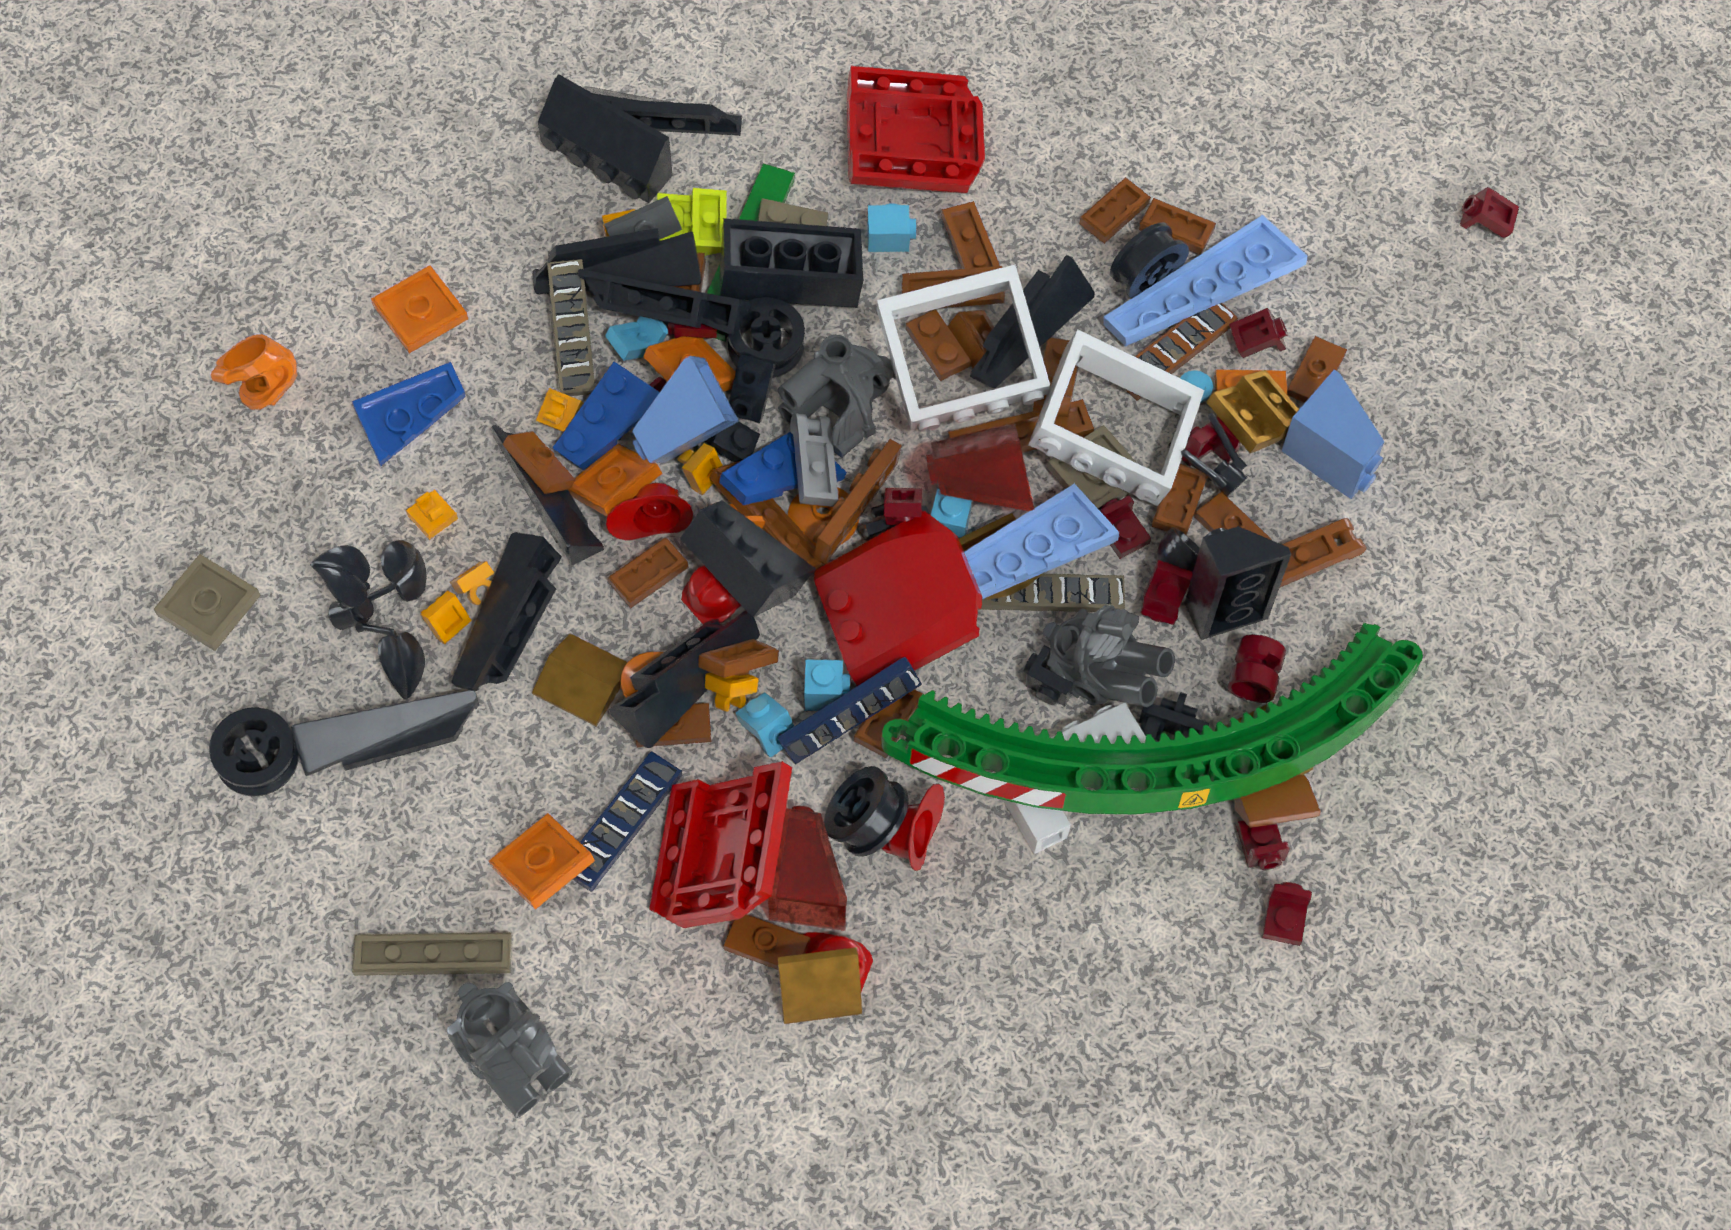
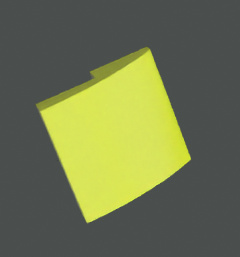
(702, 215)

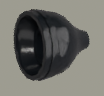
(1178, 549)

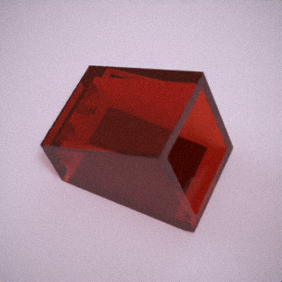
(982, 468)
(806, 875)

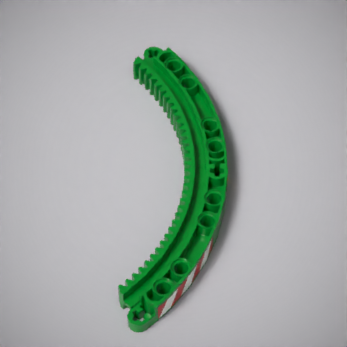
(1168, 772)

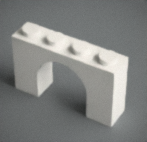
(1047, 826)

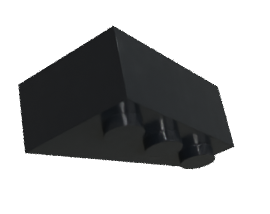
(745, 558)

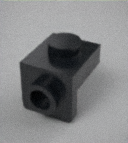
(734, 442)
(1048, 685)

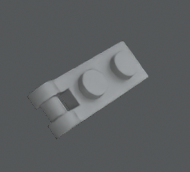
(814, 460)

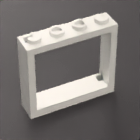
(949, 294)
(1136, 377)

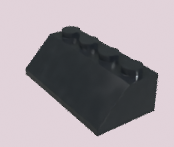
(605, 140)
(791, 262)
(1234, 580)

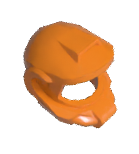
(263, 368)

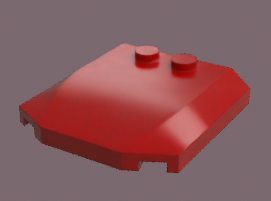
(913, 130)
(900, 598)
(720, 847)

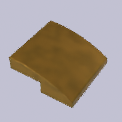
(1255, 410)
(820, 985)

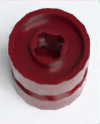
(1257, 668)

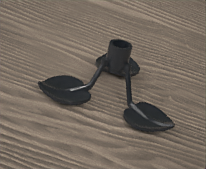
(346, 575)

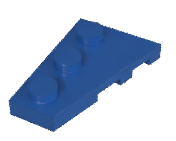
(407, 409)
(605, 416)
(766, 473)

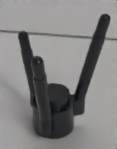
(1225, 475)

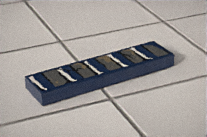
(849, 710)
(626, 816)

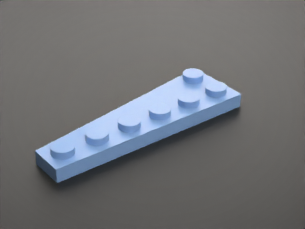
(1219, 274)
(1040, 541)

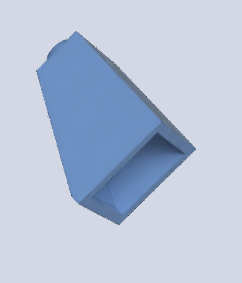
(683, 413)
(1335, 438)

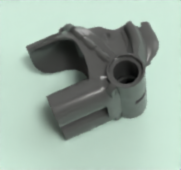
(845, 382)
(1105, 658)
(513, 1054)

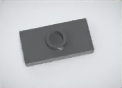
(654, 215)

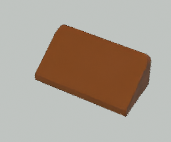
(971, 332)
(1279, 803)

